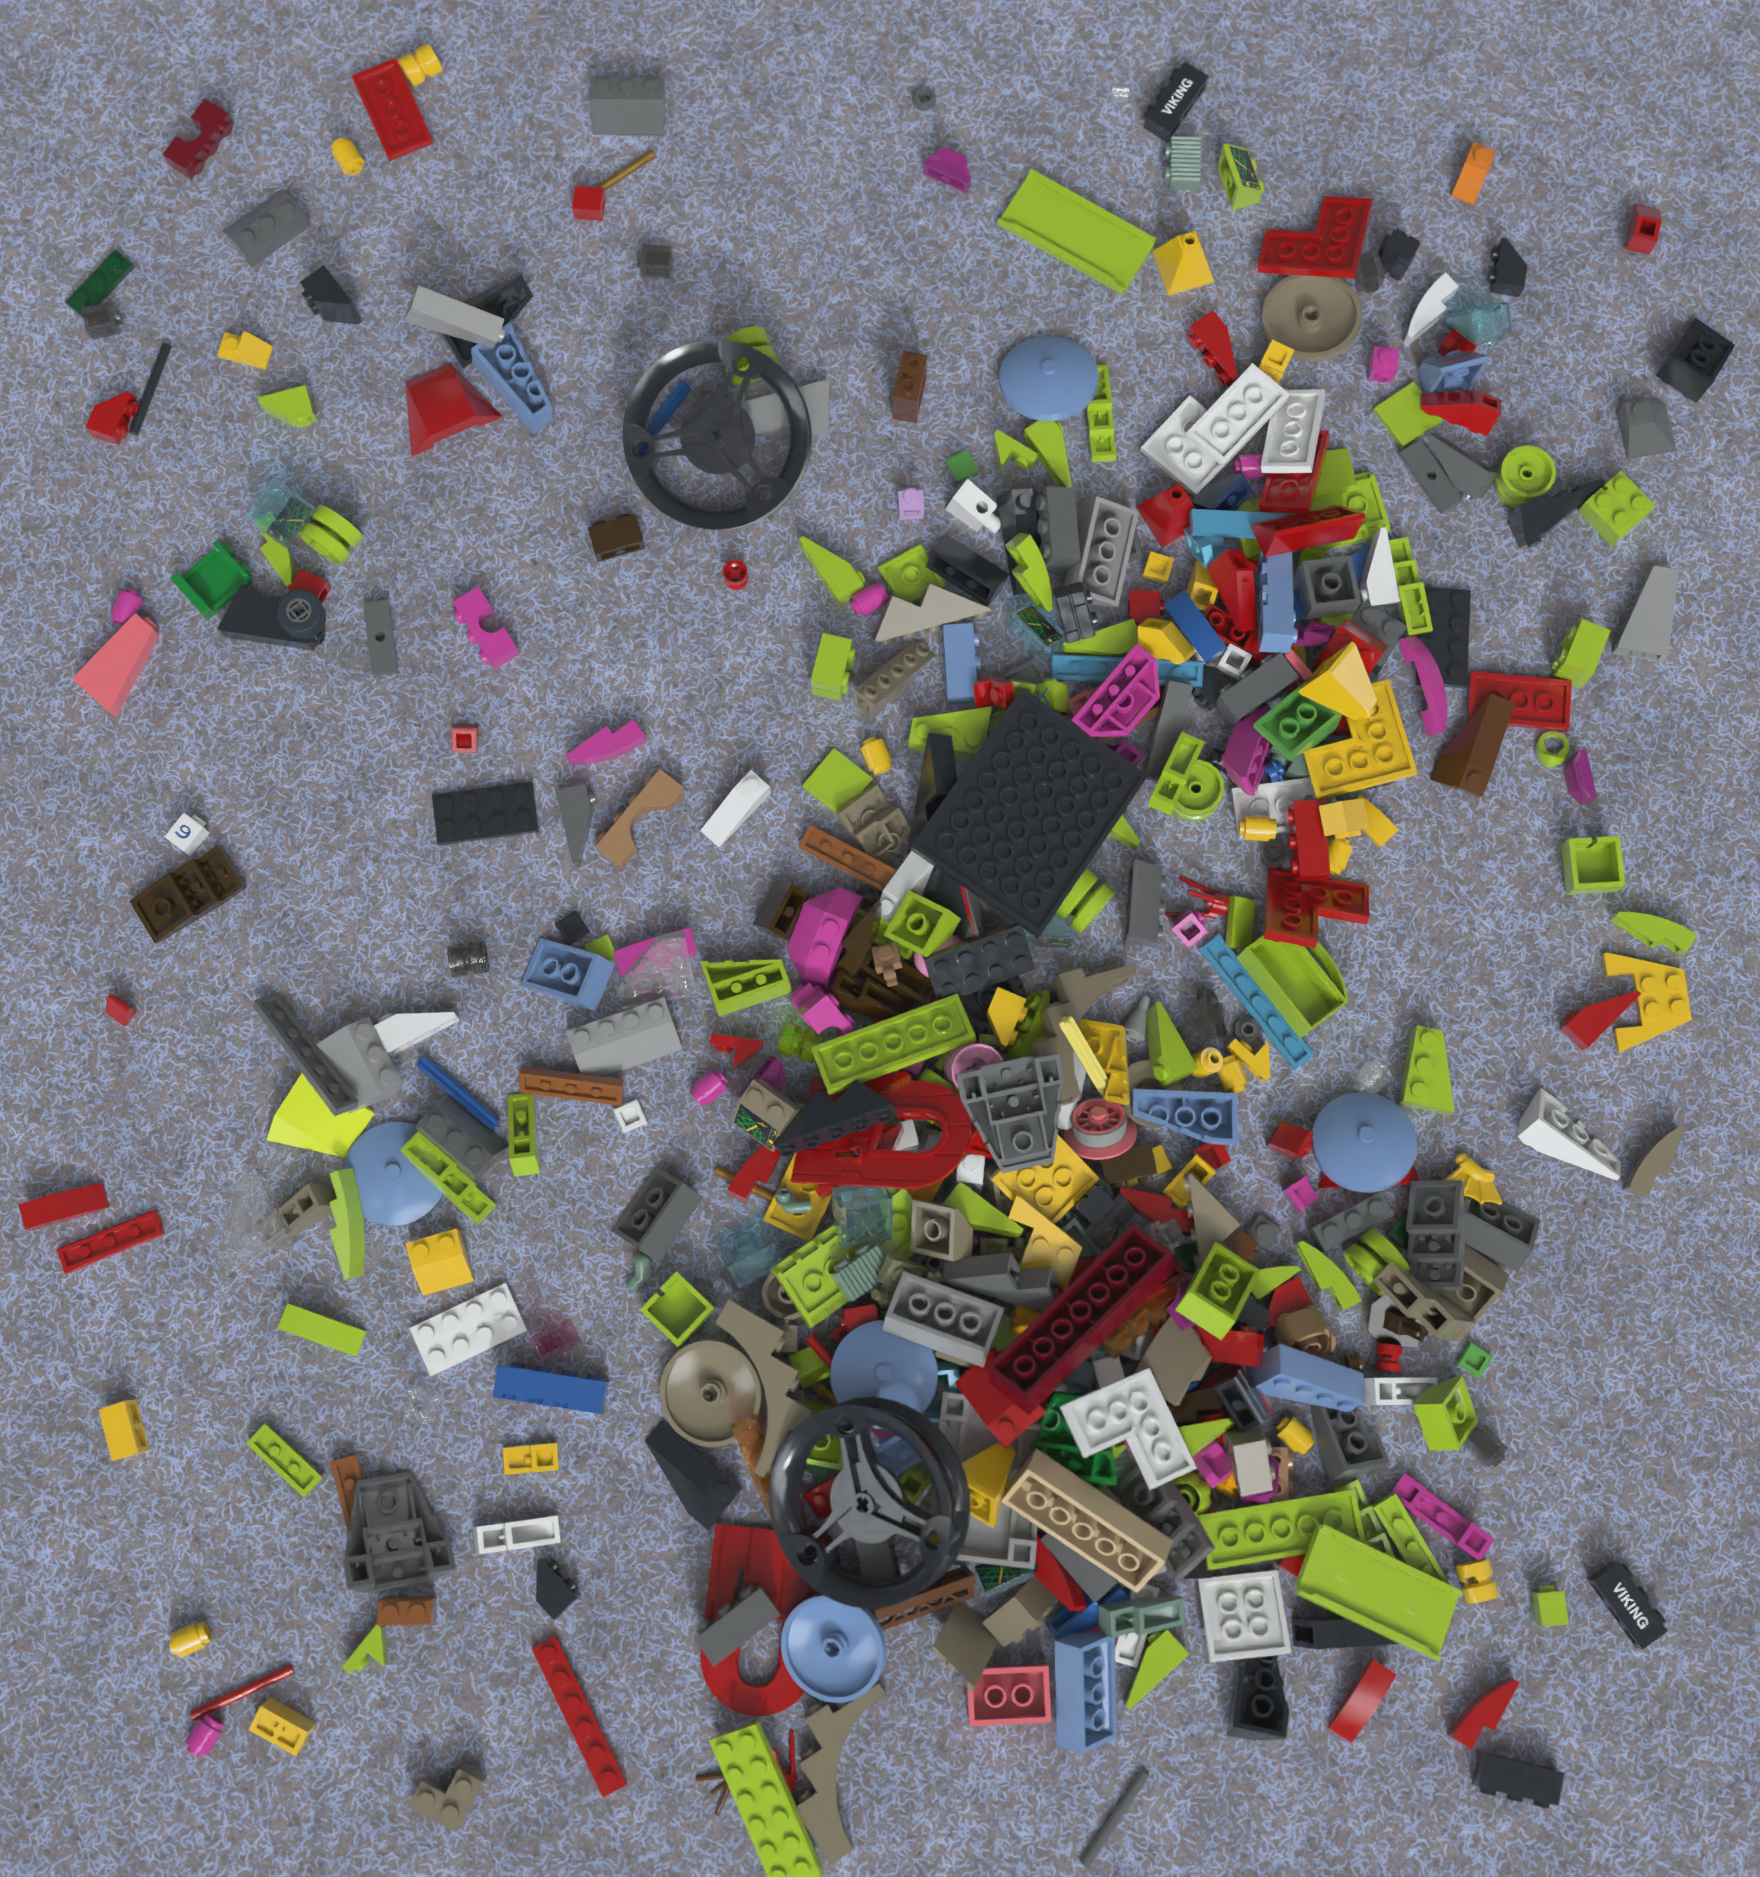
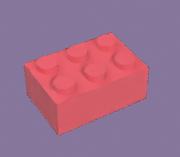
(1010, 1695)

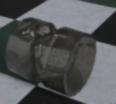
(468, 958)

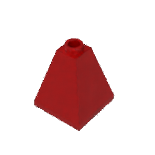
(1167, 514)

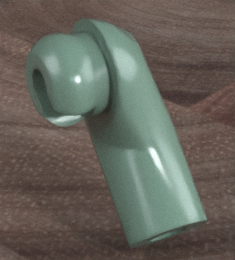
(789, 1202)
(642, 1271)

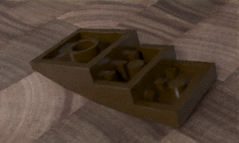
(187, 894)

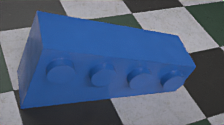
(551, 1389)

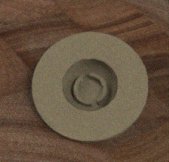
(1142, 1077)

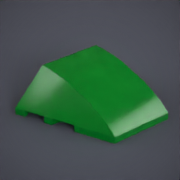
(1060, 1445)

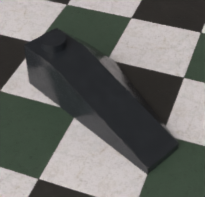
(502, 300)
(1017, 515)
(1541, 515)
(695, 1479)
(1258, 1701)

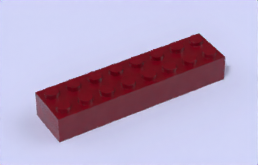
(1080, 1319)

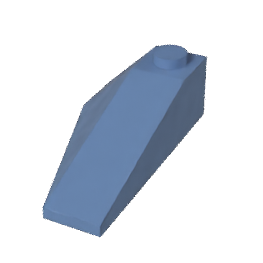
(1200, 1115)

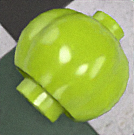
(1196, 1489)

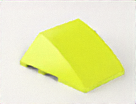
(309, 1124)

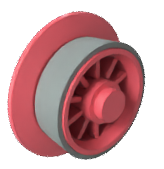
(1100, 1129)

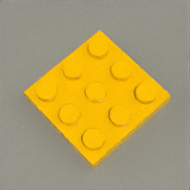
(1050, 1186)

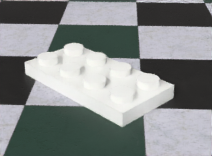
(1237, 415)
(1294, 433)
(1273, 800)
(468, 1329)

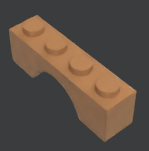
(658, 794)

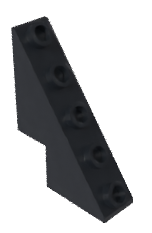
(936, 781)
(827, 1121)

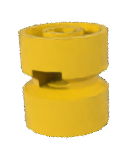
(420, 65)
(1480, 1590)

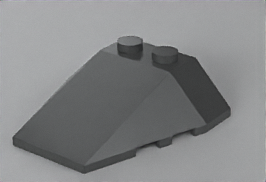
(1016, 1108)
(394, 1537)

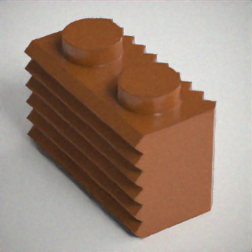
(406, 1611)

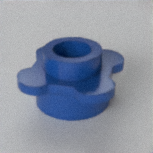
(1274, 771)

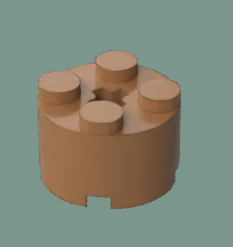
(1305, 1331)

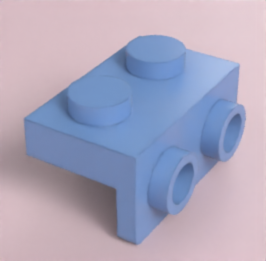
(896, 1454)

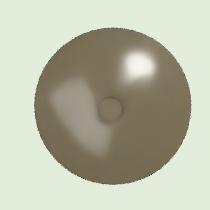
(1312, 316)
(708, 1390)

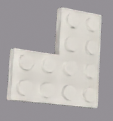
(1133, 1412)

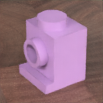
(910, 500)

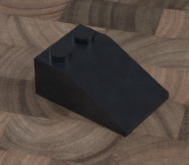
(1695, 360)

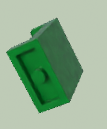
(213, 580)

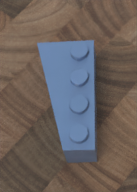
(514, 379)
(1275, 603)
(1307, 1379)

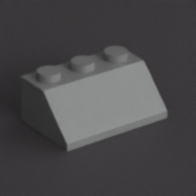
(362, 1062)

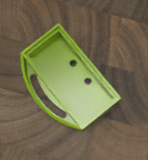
(1296, 981)

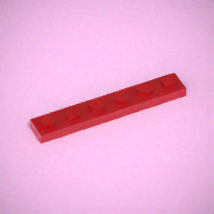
(579, 1716)

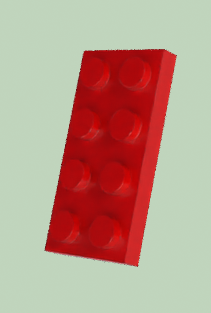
(392, 109)
(1294, 491)
(1538, 701)

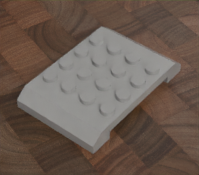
(1013, 1537)

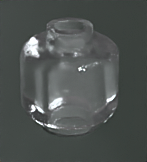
(1369, 1076)

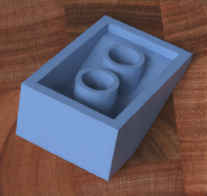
(1451, 372)
(568, 974)

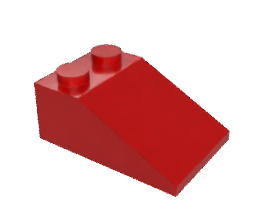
(1368, 646)
(993, 1407)

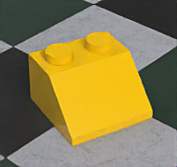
(440, 1261)

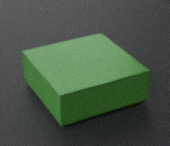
(962, 466)
(1474, 1360)

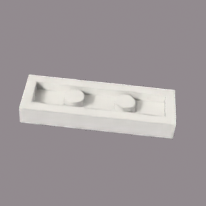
(1130, 1646)

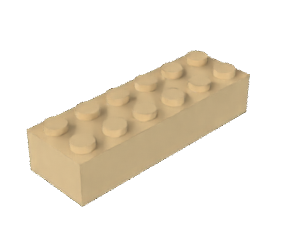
(1087, 1521)

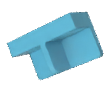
(1204, 548)

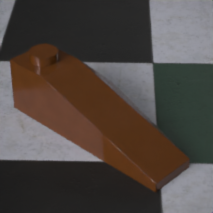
(1473, 752)

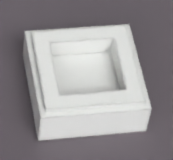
(630, 1116)

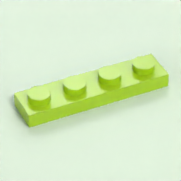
(1406, 1536)

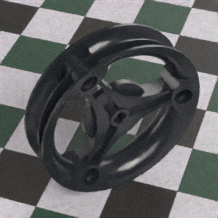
(697, 434)
(811, 1547)

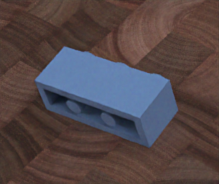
(960, 662)

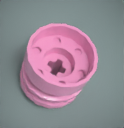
(966, 1056)

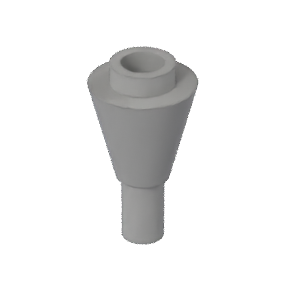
(1136, 1024)

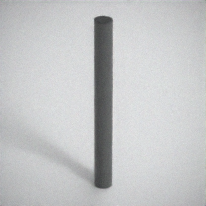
(1114, 1818)

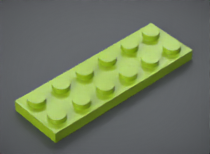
(893, 1044)
(1278, 1528)
(765, 1802)

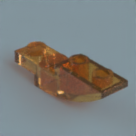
(1150, 1312)
(751, 1443)

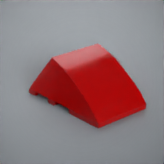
(443, 405)

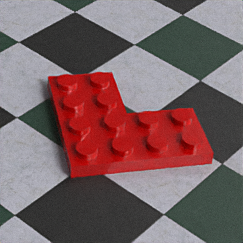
(1327, 252)
(1295, 906)

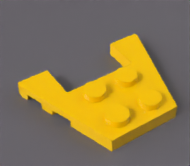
(1662, 998)
(1110, 1049)
(1047, 1243)

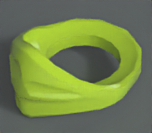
(1550, 759)

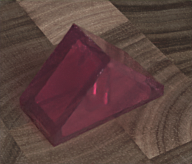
(555, 1341)

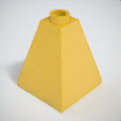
(1182, 264)
(1342, 684)
(987, 1481)

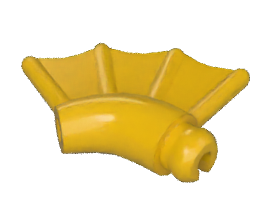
(1477, 1180)

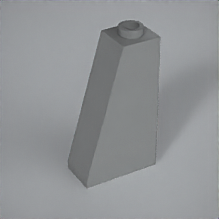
(453, 318)
(770, 416)
(1650, 620)

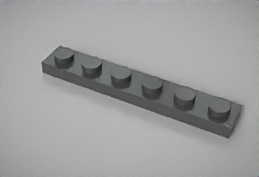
(305, 1054)

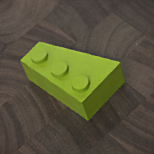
(966, 727)
(745, 983)
(1426, 1073)

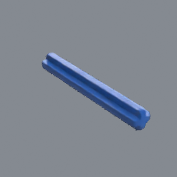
(666, 411)
(458, 1093)

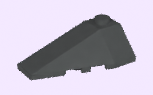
(1347, 1443)

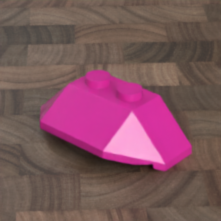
(1122, 697)
(1247, 753)
(819, 934)

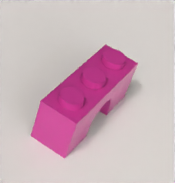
(495, 646)
(822, 1012)

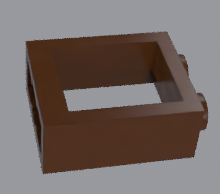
(910, 386)

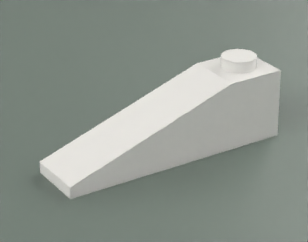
(1555, 1134)

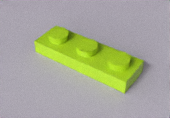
(285, 1460)

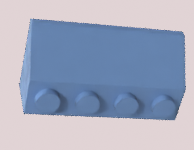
(1085, 1691)

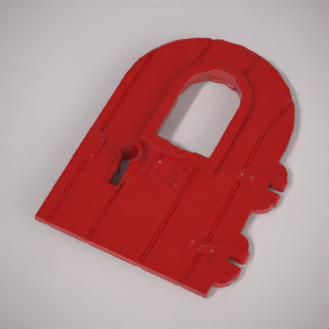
(890, 1167)
(764, 1563)

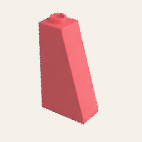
(118, 663)

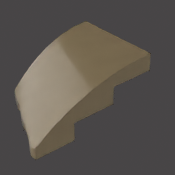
(874, 824)
(1175, 1360)
(965, 1644)

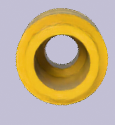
(347, 156)
(876, 755)
(1257, 828)
(1339, 854)
(1208, 1062)
(1232, 1075)
(1295, 1434)
(190, 1639)

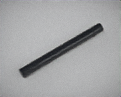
(150, 389)

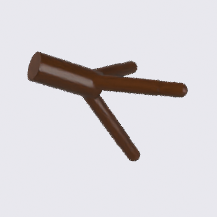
(723, 1783)

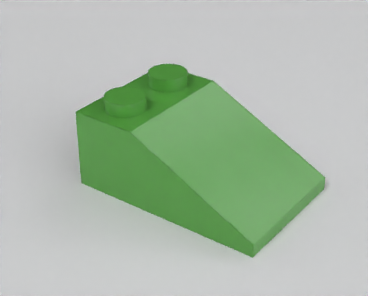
(1297, 724)

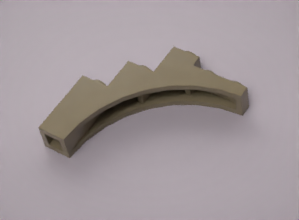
(1075, 997)
(778, 1377)
(820, 1809)

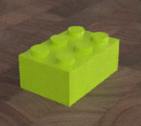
(1218, 1290)

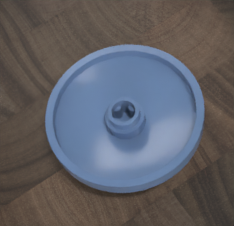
(1048, 378)
(1364, 1142)
(387, 1182)
(884, 1366)
(833, 1649)

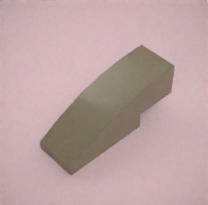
(1653, 1163)

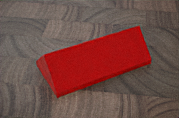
(1307, 530)

